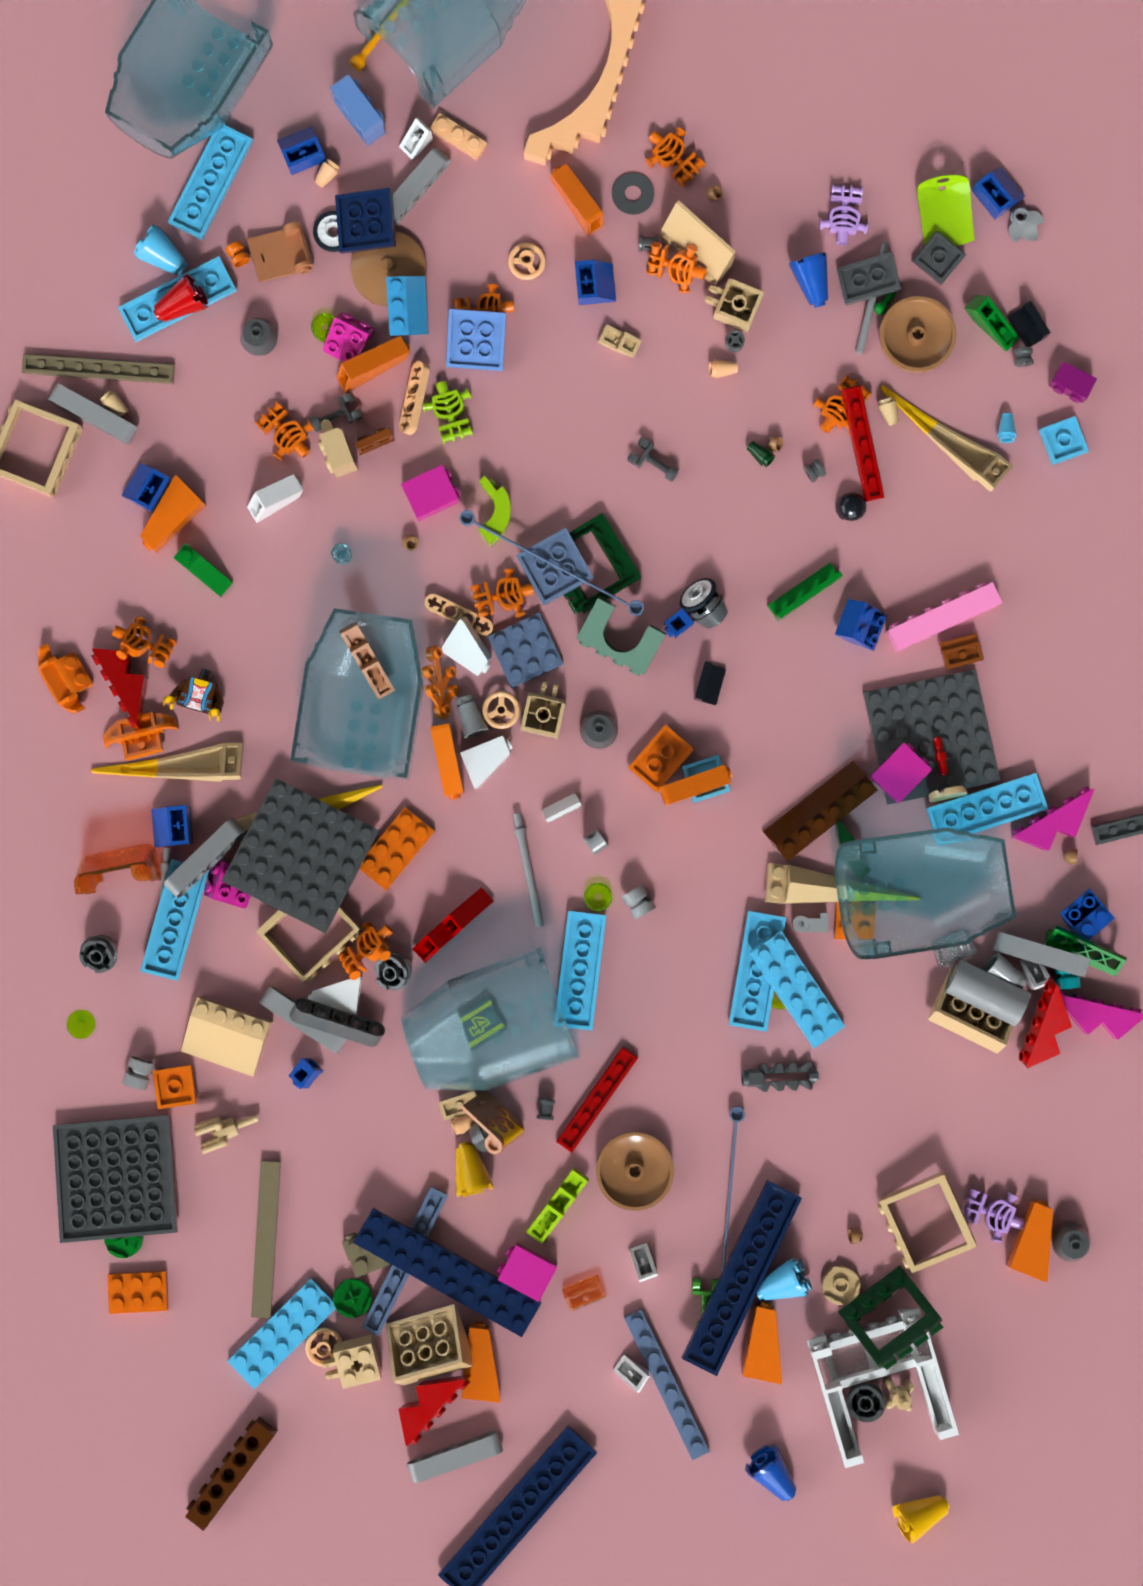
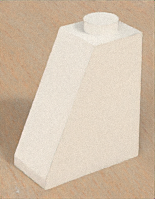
(274, 497)
(467, 648)
(485, 759)
(341, 995)

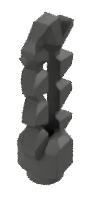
(756, 1076)

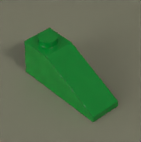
(991, 321)
(203, 570)

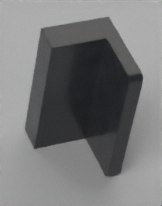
(1029, 325)
(710, 683)

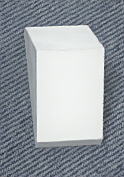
(416, 139)
(1035, 974)
(643, 1262)
(632, 1373)

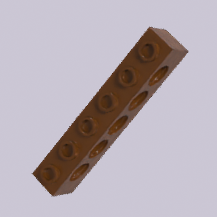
(203, 1516)

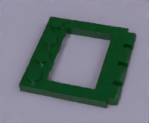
(617, 557)
(901, 1344)

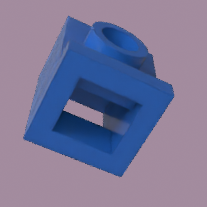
(680, 617)
(298, 1074)

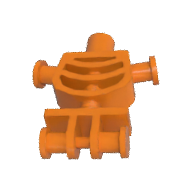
(663, 146)
(684, 273)
(506, 306)
(833, 416)
(295, 442)
(517, 595)
(130, 643)
(366, 943)

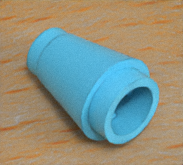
(1007, 429)

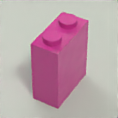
(431, 492)
(901, 772)
(526, 1271)

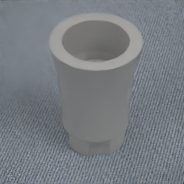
(470, 717)
(1004, 970)

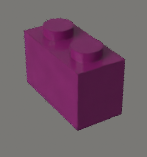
(1072, 382)

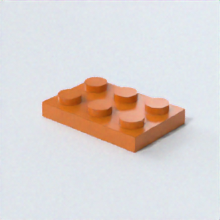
(661, 758)
(137, 1292)

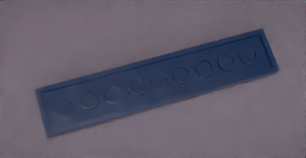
(446, 1272)
(741, 1278)
(519, 1510)

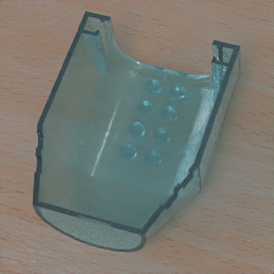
(439, 37)
(182, 76)
(340, 716)
(921, 891)
(489, 1027)

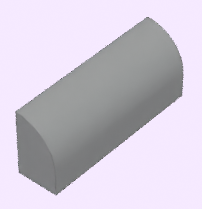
(988, 993)

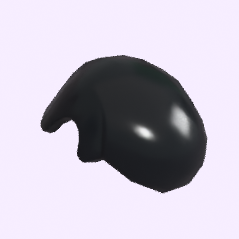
(850, 506)

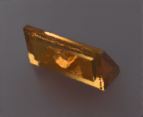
(584, 1293)

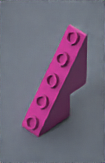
(1063, 819)
(1090, 1015)

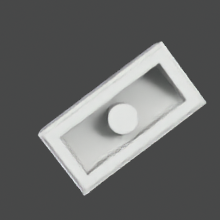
(561, 808)

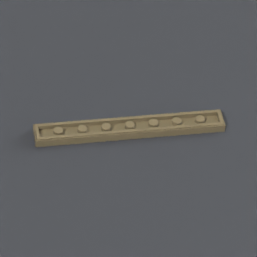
(98, 368)
(265, 1239)

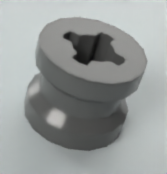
(737, 337)
(1023, 356)
(814, 470)

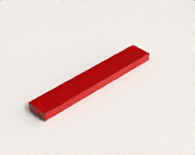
(862, 443)
(597, 1099)

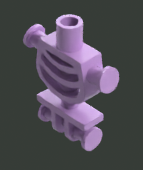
(846, 223)
(1006, 1217)

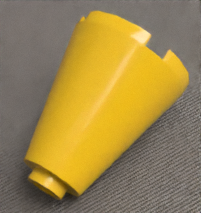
(470, 1171)
(920, 1516)

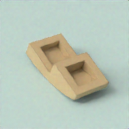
(619, 341)

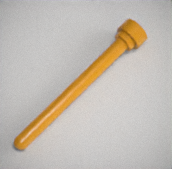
(358, 61)

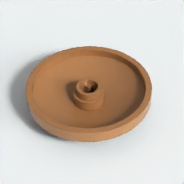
(373, 266)
(917, 334)
(634, 1171)

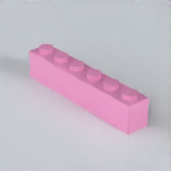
(943, 617)

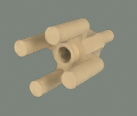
(221, 1131)
(899, 1395)

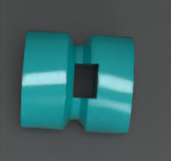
(1067, 980)

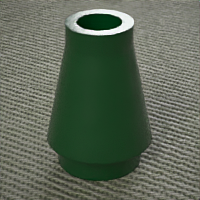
(762, 454)

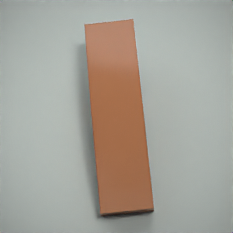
(367, 660)

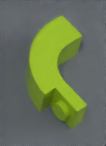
(502, 512)

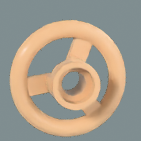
(526, 254)
(488, 716)
(317, 1350)

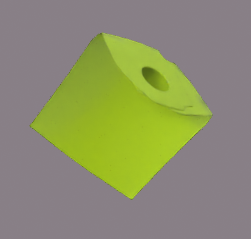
(947, 209)

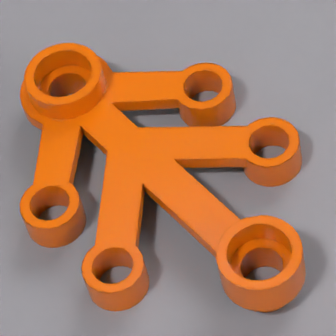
(438, 683)

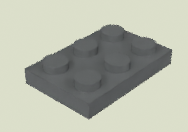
(869, 278)

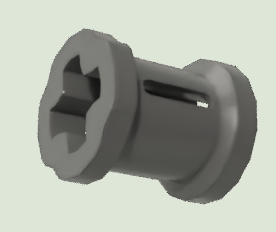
(645, 242)
(545, 1109)

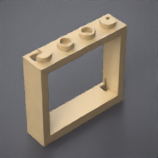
(64, 455)
(324, 961)
(955, 1207)

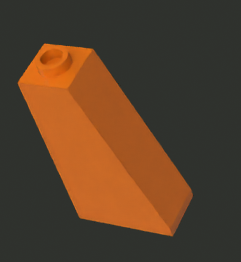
(577, 199)
(372, 363)
(171, 515)
(447, 761)
(695, 785)
(1032, 1245)
(762, 1348)
(484, 1376)

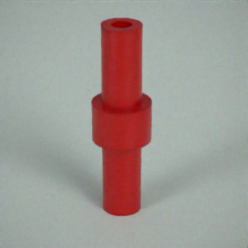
(940, 756)

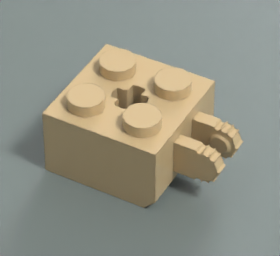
(726, 309)
(337, 450)
(538, 703)
(345, 1357)

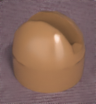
(714, 193)
(776, 443)
(413, 545)
(1070, 856)
(855, 1235)

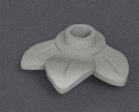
(1024, 228)

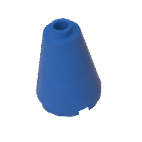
(812, 278)
(771, 1472)

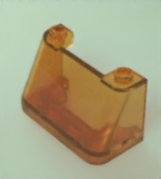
(140, 858)

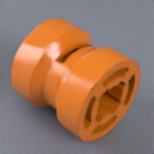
(237, 253)

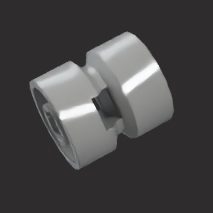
(638, 902)
(138, 1073)

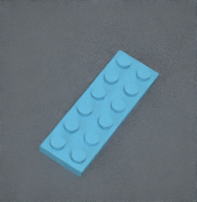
(210, 182)
(139, 312)
(990, 806)
(172, 929)
(581, 968)
(797, 989)
(752, 991)
(282, 1333)

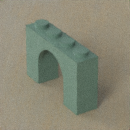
(594, 635)

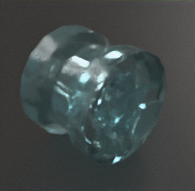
(344, 556)

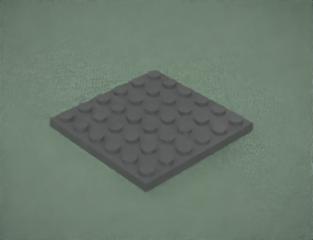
(930, 709)
(300, 855)
(115, 1179)

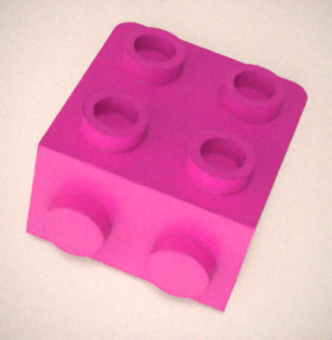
(347, 337)
(221, 891)

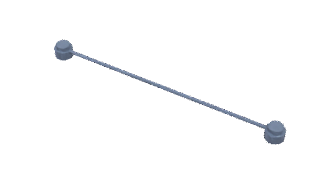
(467, 519)
(737, 1115)

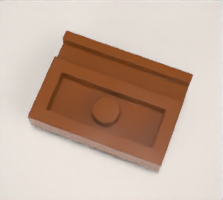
(380, 438)
(961, 651)

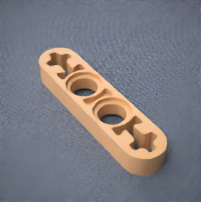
(409, 424)
(460, 612)

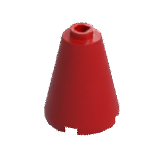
(181, 300)

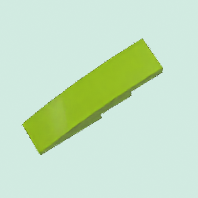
(557, 1205)

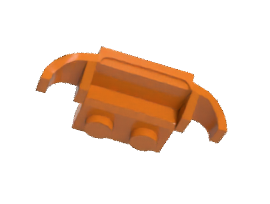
(63, 678)
(140, 742)

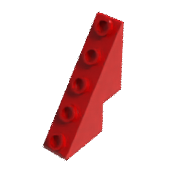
(129, 687)
(453, 924)
(1048, 1021)
(432, 1398)

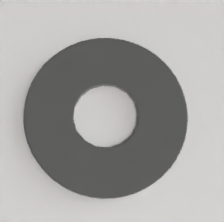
(639, 181)

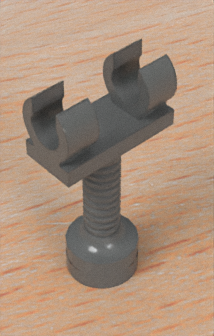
(344, 400)
(670, 472)

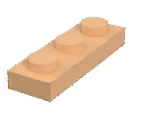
(458, 136)

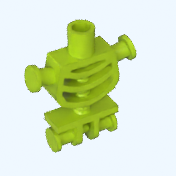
(446, 398)

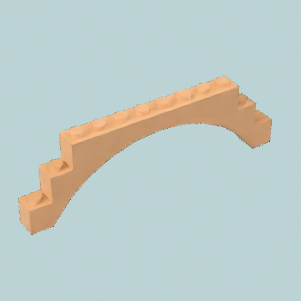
(591, 116)

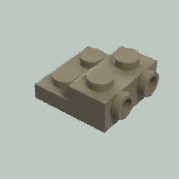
(361, 1259)

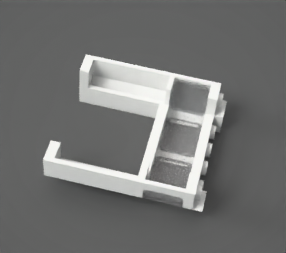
(845, 1362)

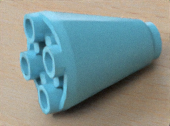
(160, 252)
(785, 1282)

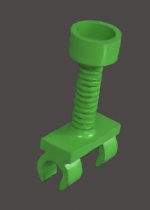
(704, 1293)

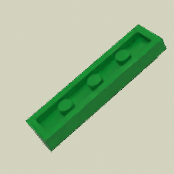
(804, 591)
(1100, 957)

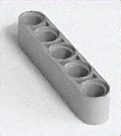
(418, 183)
(92, 413)
(204, 858)
(1041, 954)
(282, 1005)
(454, 1457)

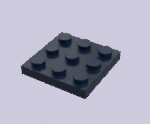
(365, 220)

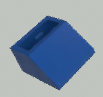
(301, 150)
(997, 192)
(594, 282)
(146, 487)
(861, 624)
(172, 826)
(1086, 915)

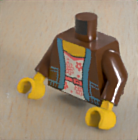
(198, 695)

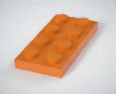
(396, 848)

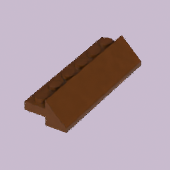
(820, 810)

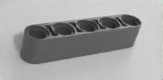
(337, 1022)

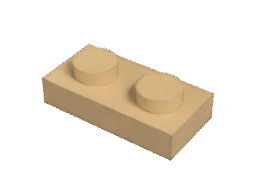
(452, 1106)

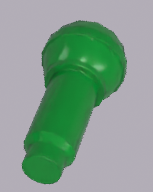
(881, 307)

